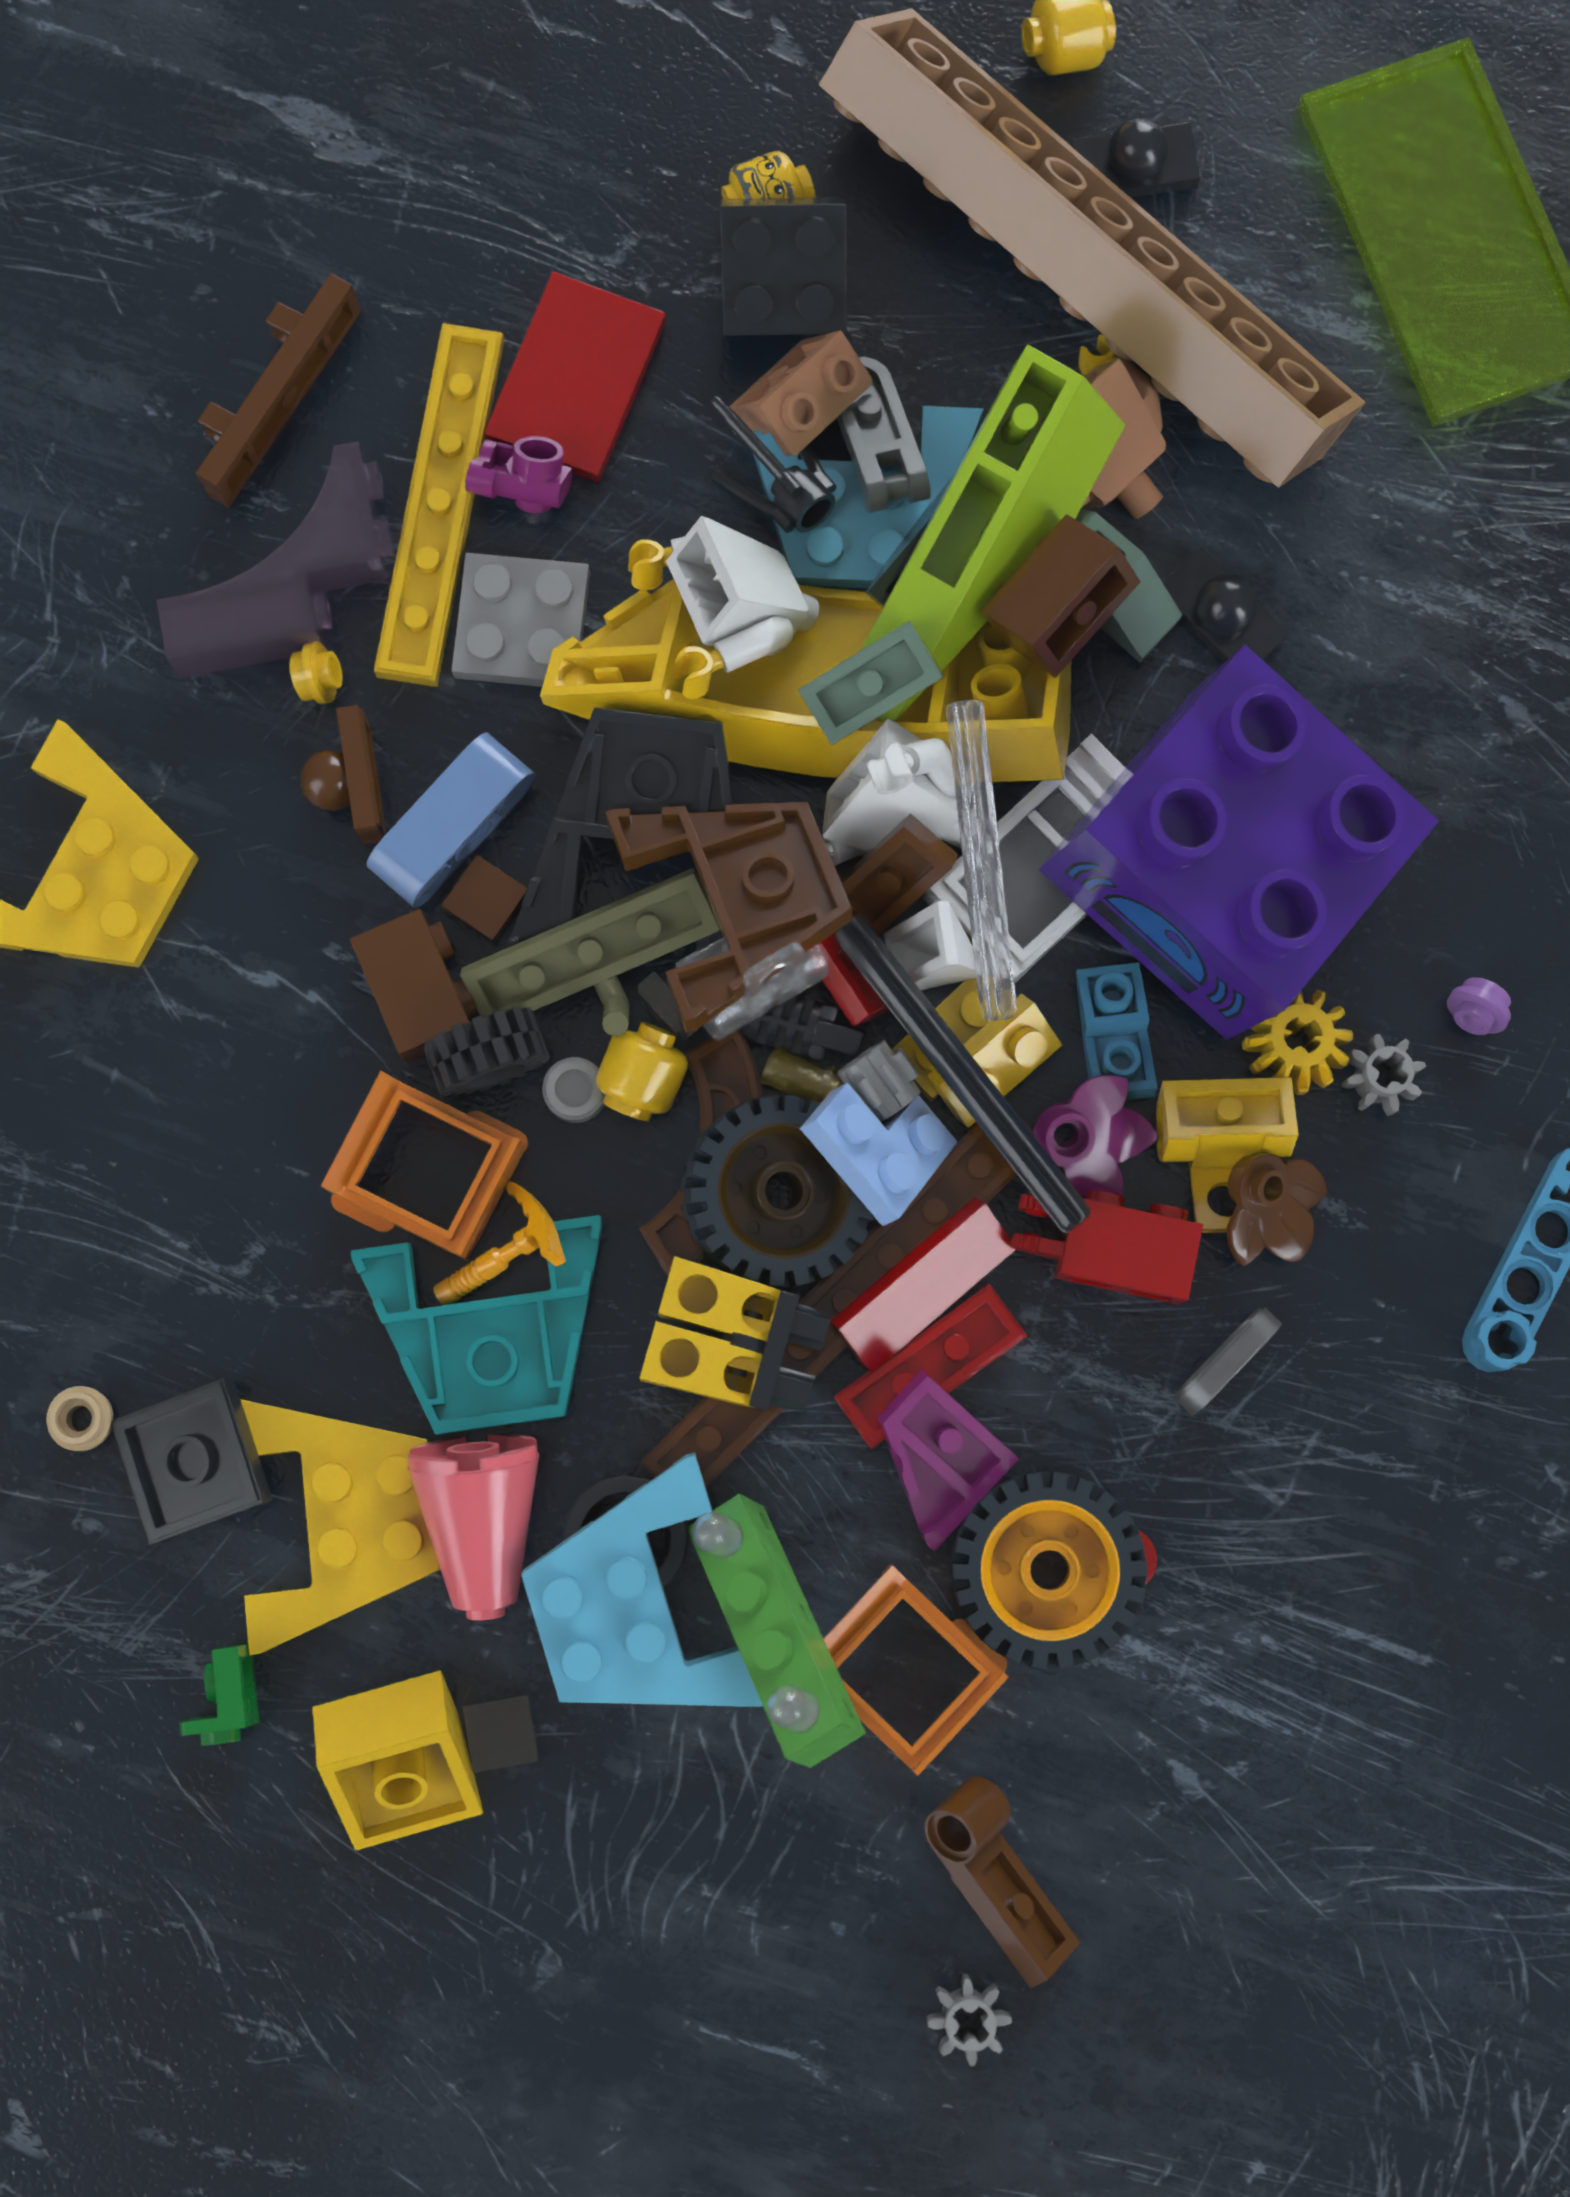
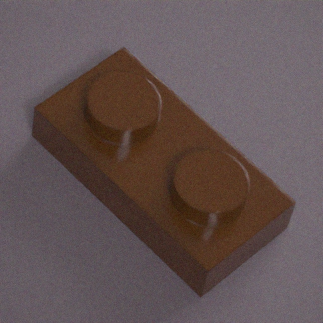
(896, 873)

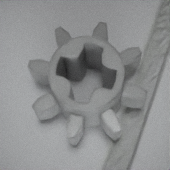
(1400, 1075)
(968, 2038)

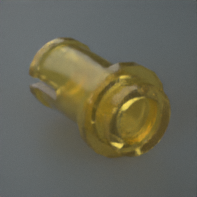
(799, 1076)

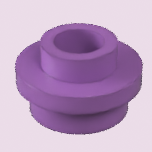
(1480, 1006)

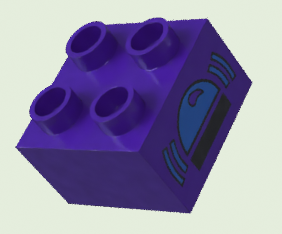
(1239, 845)

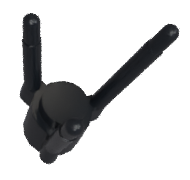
(800, 496)

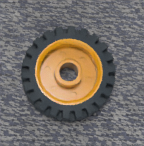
(1101, 1582)

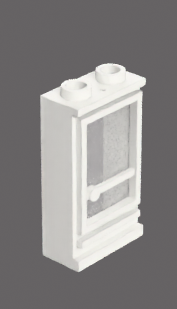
(1027, 836)

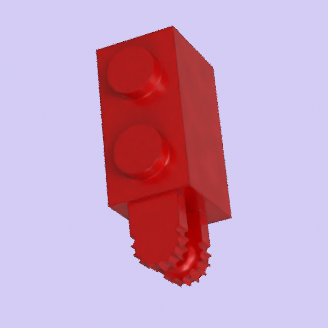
(1121, 1248)

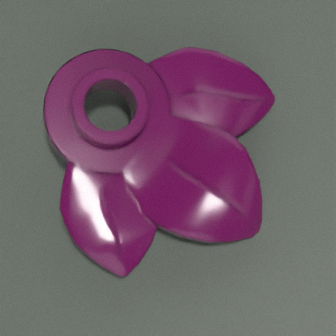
(1101, 1134)

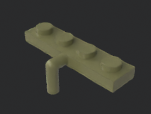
(594, 951)

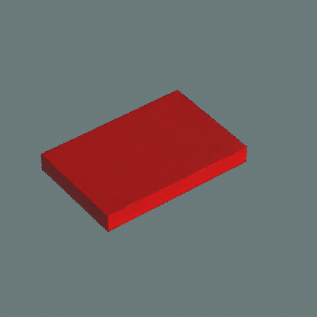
(577, 373)

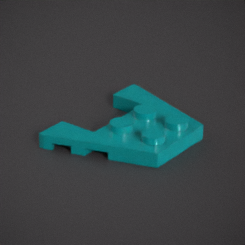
(493, 1356)

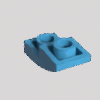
(1116, 1026)

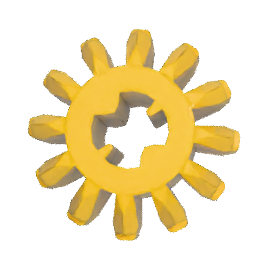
(1298, 1062)

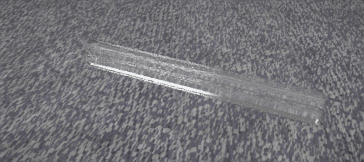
(981, 859)

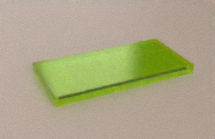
(1447, 228)

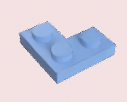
(879, 1161)

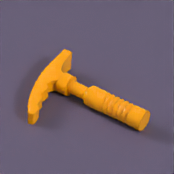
(537, 1234)

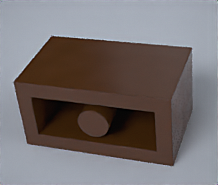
(1061, 595)
(413, 981)

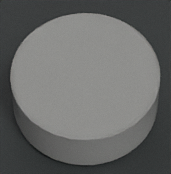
(572, 1090)

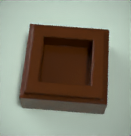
(485, 899)

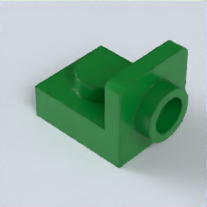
(232, 1686)

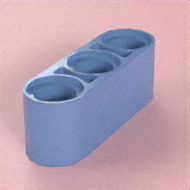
(450, 820)

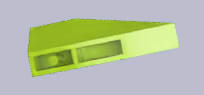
(1012, 488)

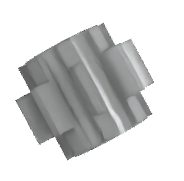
(882, 1079)

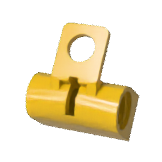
(1218, 1125)

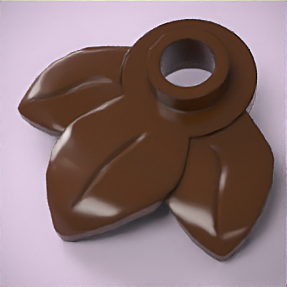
(1273, 1207)

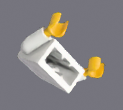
(735, 594)

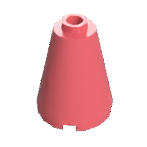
(477, 1515)

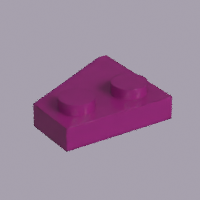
(941, 1456)

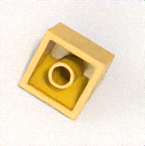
(395, 1760)

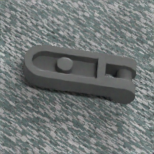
(882, 438)

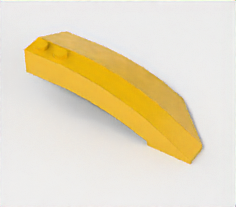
(760, 705)

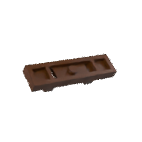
(306, 348)

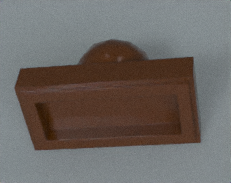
(348, 776)

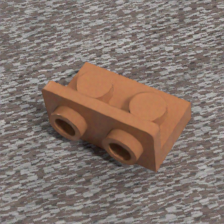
(804, 391)

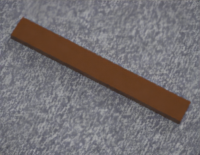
(722, 1429)

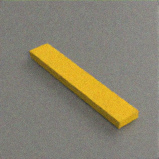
(438, 506)

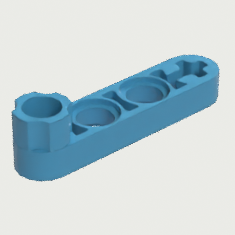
(1528, 1253)

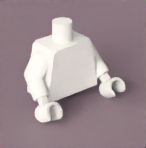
(883, 786)

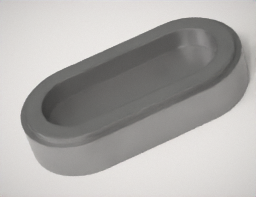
(1227, 1360)

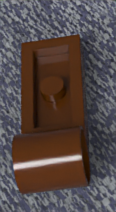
(995, 1881)

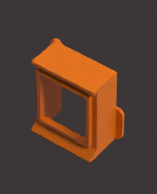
(364, 1138)
(867, 1615)

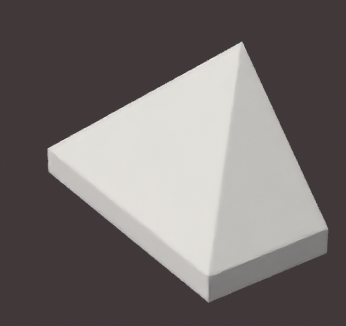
(933, 947)

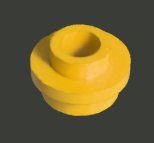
(316, 673)

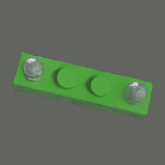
(775, 1631)

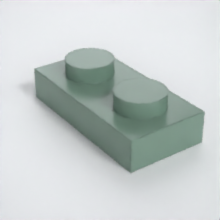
(871, 682)

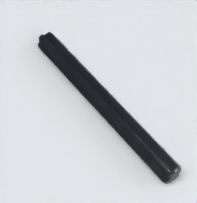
(963, 1074)

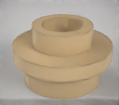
(60, 1418)

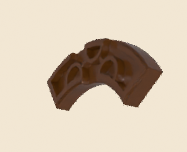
(723, 1079)

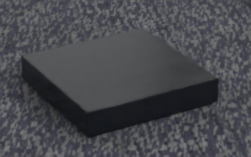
(191, 1460)

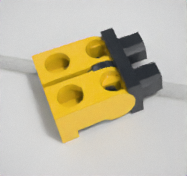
(751, 1340)

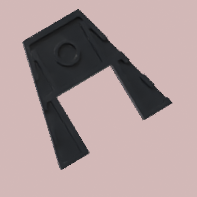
(623, 763)

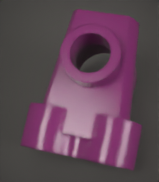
(523, 472)

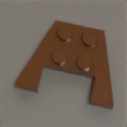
(762, 878)

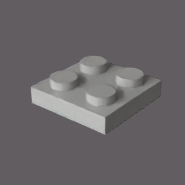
(516, 616)

